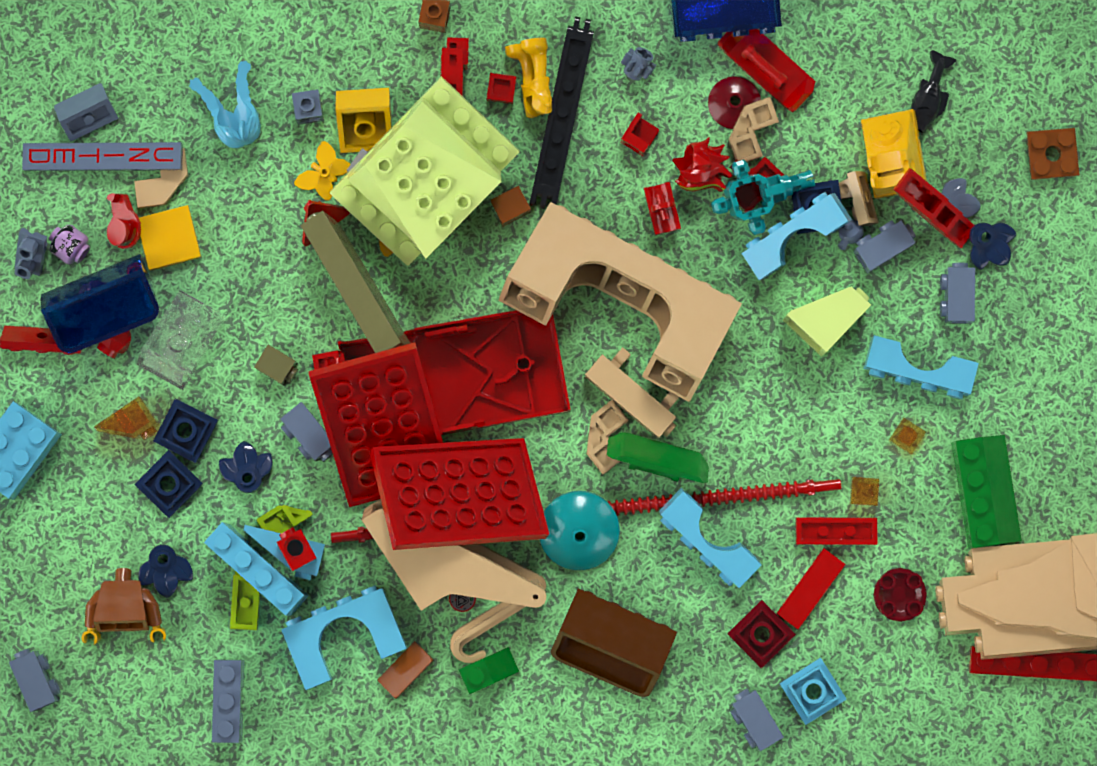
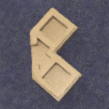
(752, 118)
(160, 190)
(602, 425)

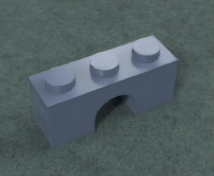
(227, 694)

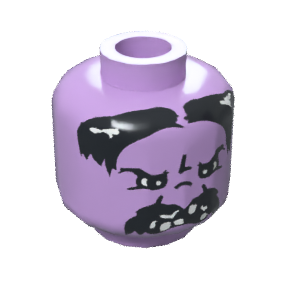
(69, 244)

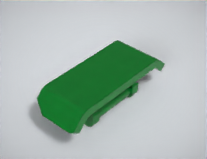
(658, 457)

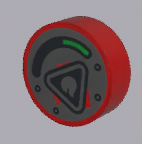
(461, 603)

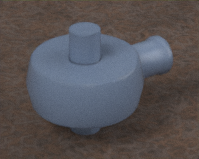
(850, 234)

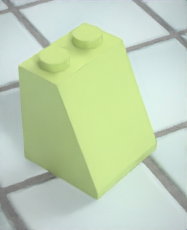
(828, 318)

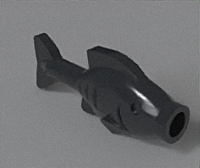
(929, 100)

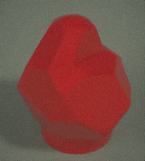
(115, 345)

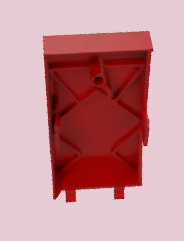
(485, 369)

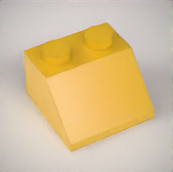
(362, 118)

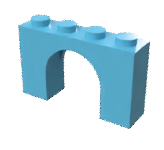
(255, 569)
(305, 636)

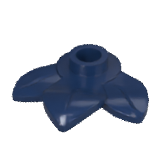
(993, 247)
(246, 463)
(166, 574)

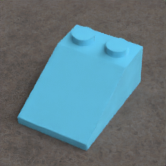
(295, 547)

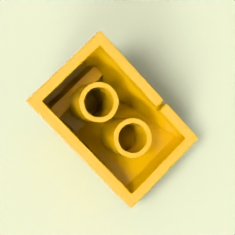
(891, 149)

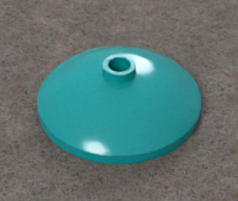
(580, 513)

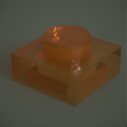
(907, 436)
(864, 491)

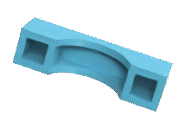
(768, 254)
(954, 376)
(733, 561)

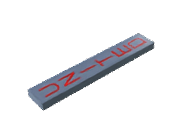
(102, 156)

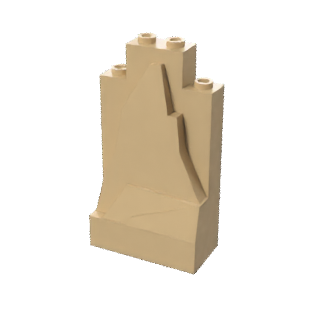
(1025, 598)

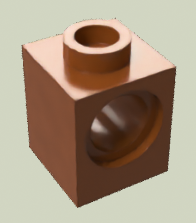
(434, 15)

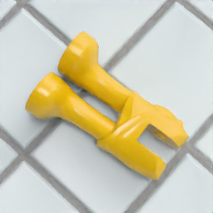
(535, 86)

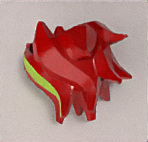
(702, 167)

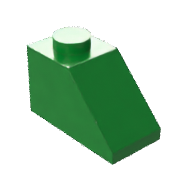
(488, 670)

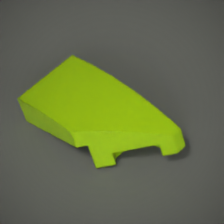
(290, 518)

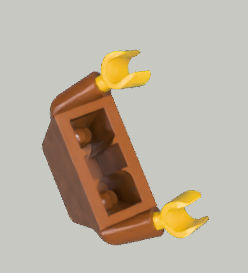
(122, 607)

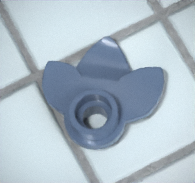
(955, 192)

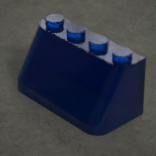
(723, 16)
(100, 305)

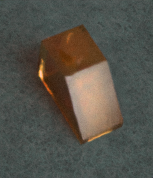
(130, 421)

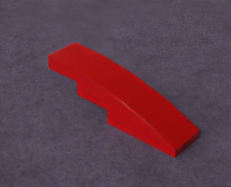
(934, 208)

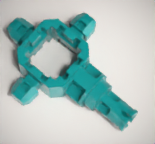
(771, 189)

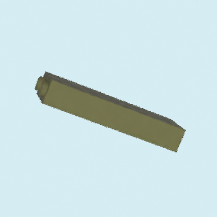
(354, 282)

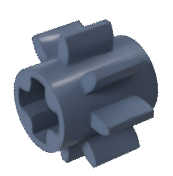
(638, 63)

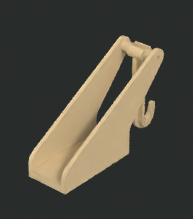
(461, 571)

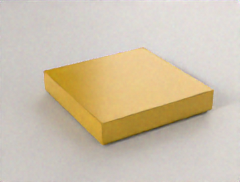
(169, 238)

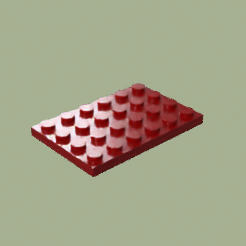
(370, 405)
(458, 493)

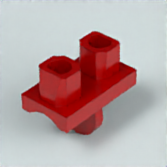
(662, 208)

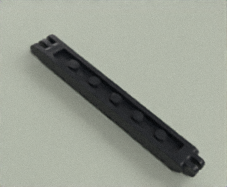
(563, 114)

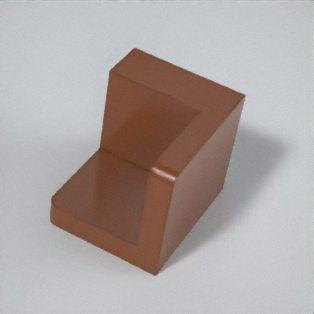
(511, 206)

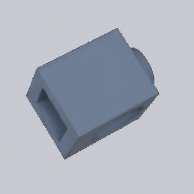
(308, 107)

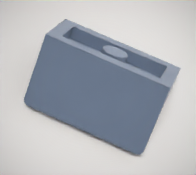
(85, 112)

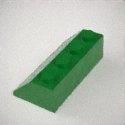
(986, 491)

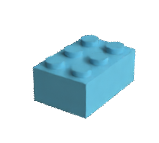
(23, 446)

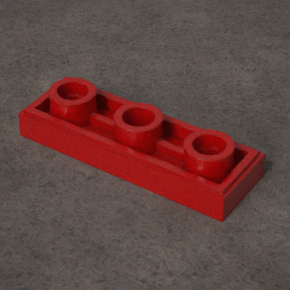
(29, 338)

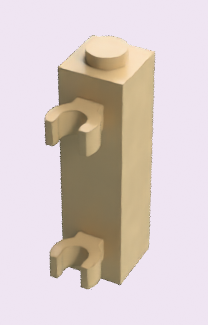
(632, 397)

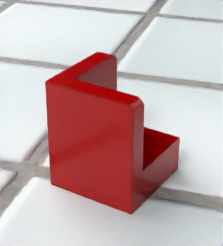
(639, 135)

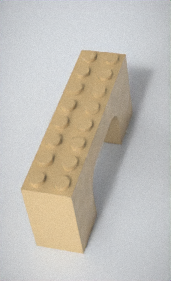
(574, 253)

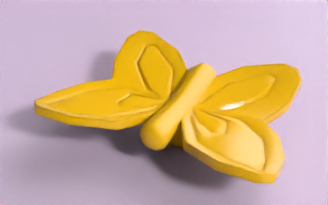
(325, 173)

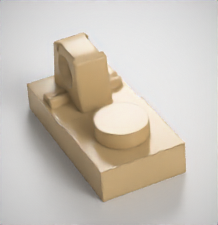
(857, 187)

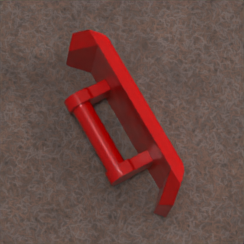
(769, 67)

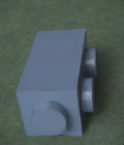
(884, 246)
(959, 294)
(308, 431)
(33, 679)
(756, 718)

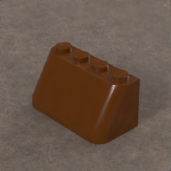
(613, 643)

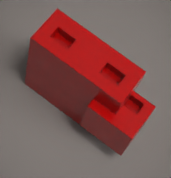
(454, 60)

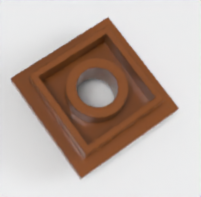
(1061, 139)

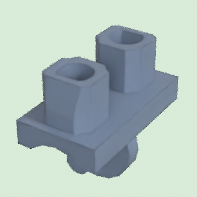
(30, 254)

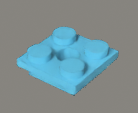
(796, 686)

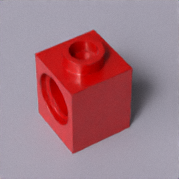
(295, 561)

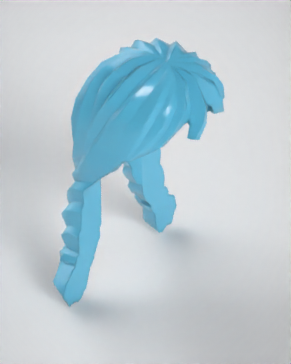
(238, 127)

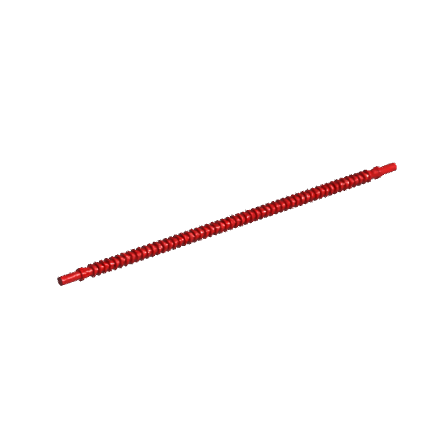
(808, 487)

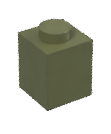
(277, 365)

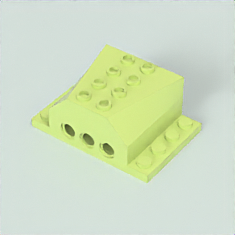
(426, 173)

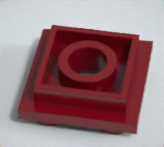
(744, 631)

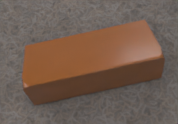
(405, 670)

